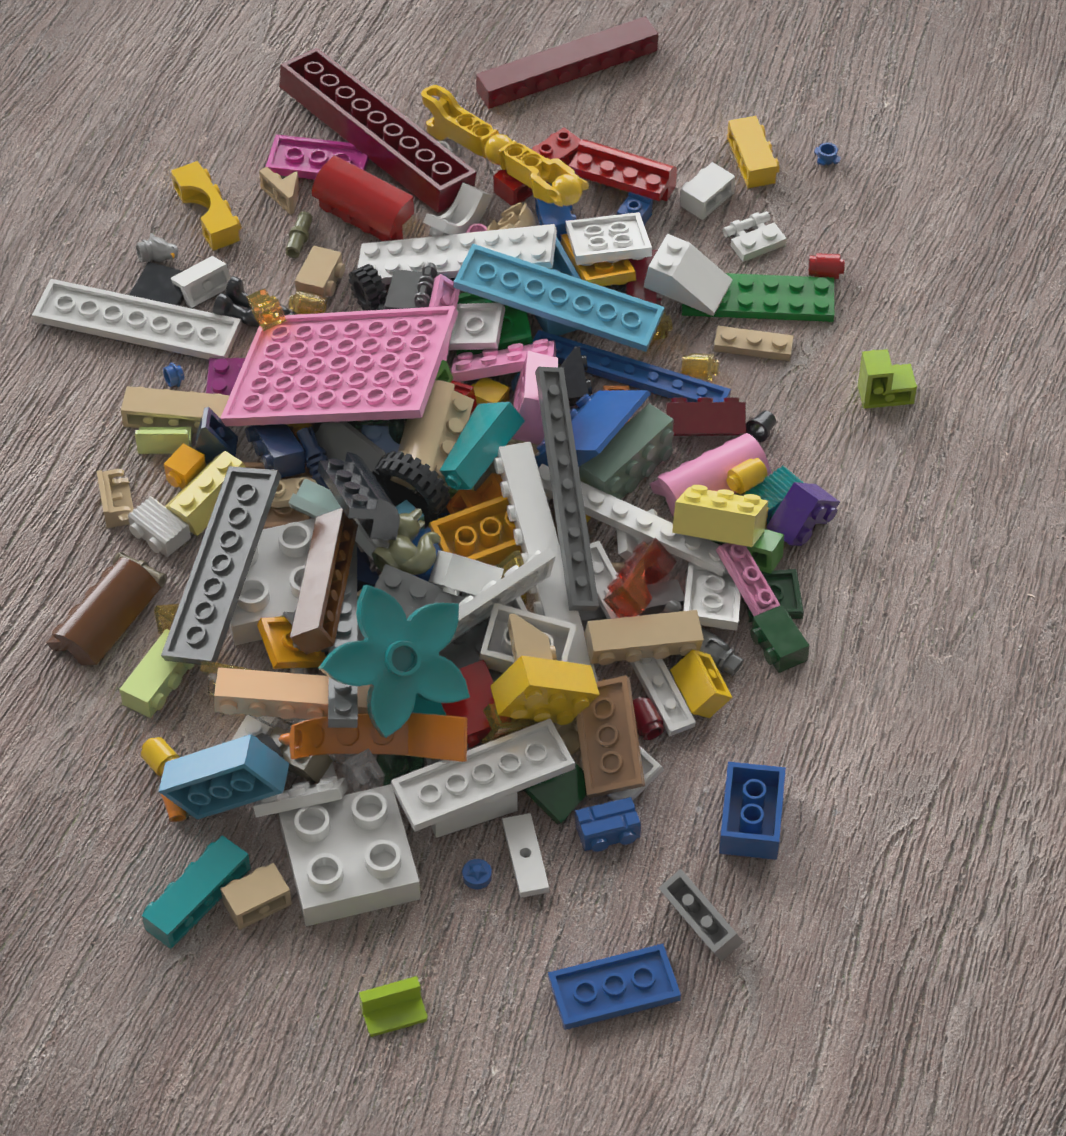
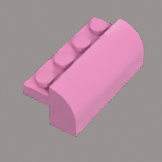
(708, 469)

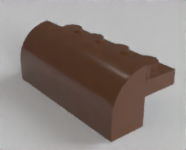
(105, 612)

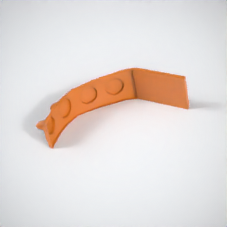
(420, 736)

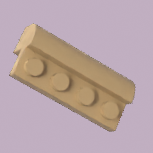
(438, 429)

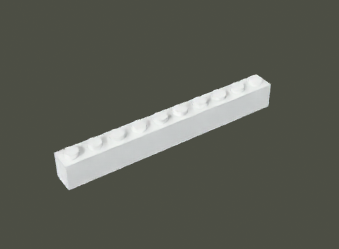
(537, 532)

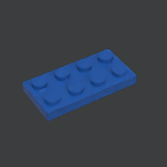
(614, 986)

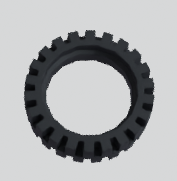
(420, 477)

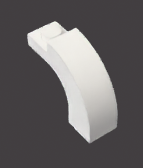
(464, 212)

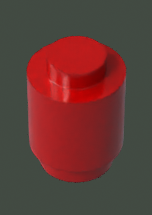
(826, 265)

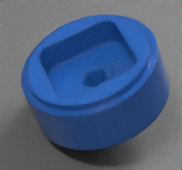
(477, 874)

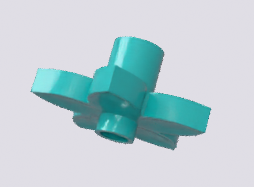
(398, 658)

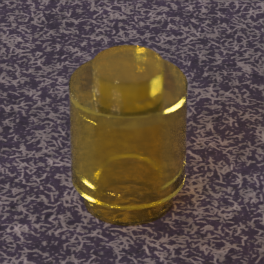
(307, 303)
(700, 366)

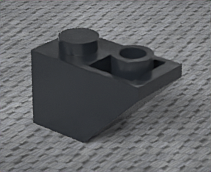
(575, 378)

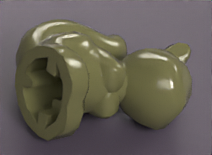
(403, 553)

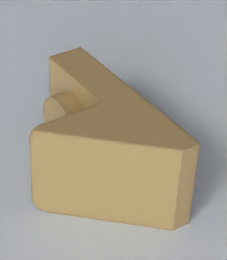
(281, 190)

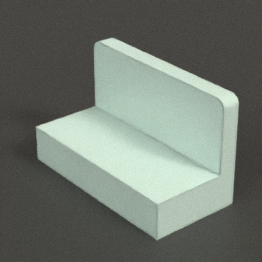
(313, 499)

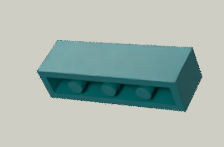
(195, 891)

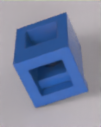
(637, 203)

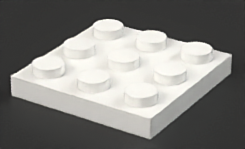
(608, 239)

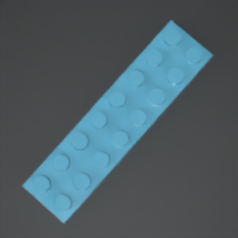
(559, 297)

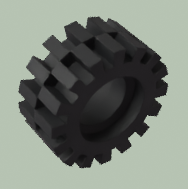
(368, 287)

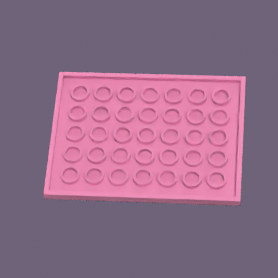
(341, 367)

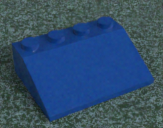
(598, 421)

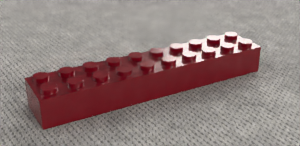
(376, 128)

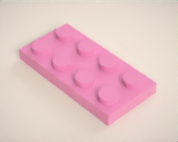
(497, 362)

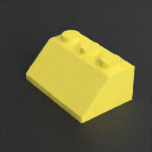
(197, 499)

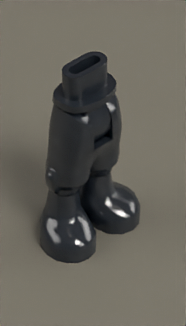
(234, 296)

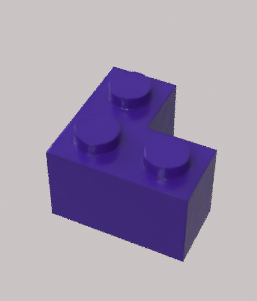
(801, 510)

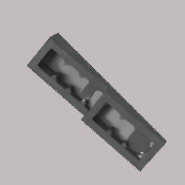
(661, 595)

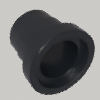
(761, 425)

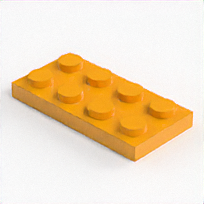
(602, 272)

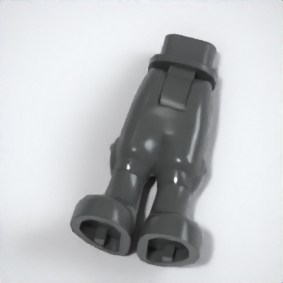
(719, 650)

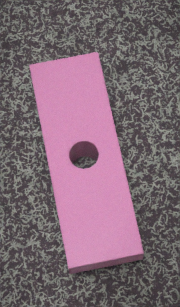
(747, 578)

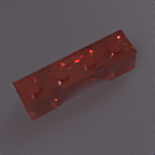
(628, 592)

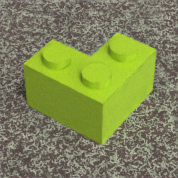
(884, 383)

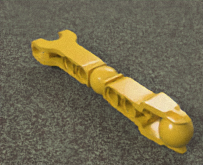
(520, 161)

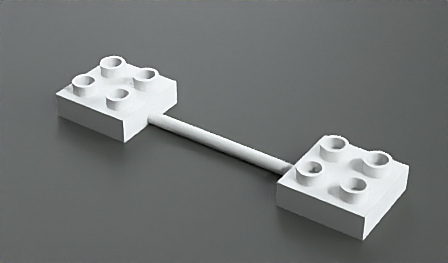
(341, 852)

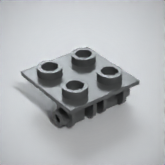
(411, 288)

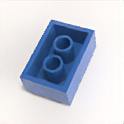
(752, 810)

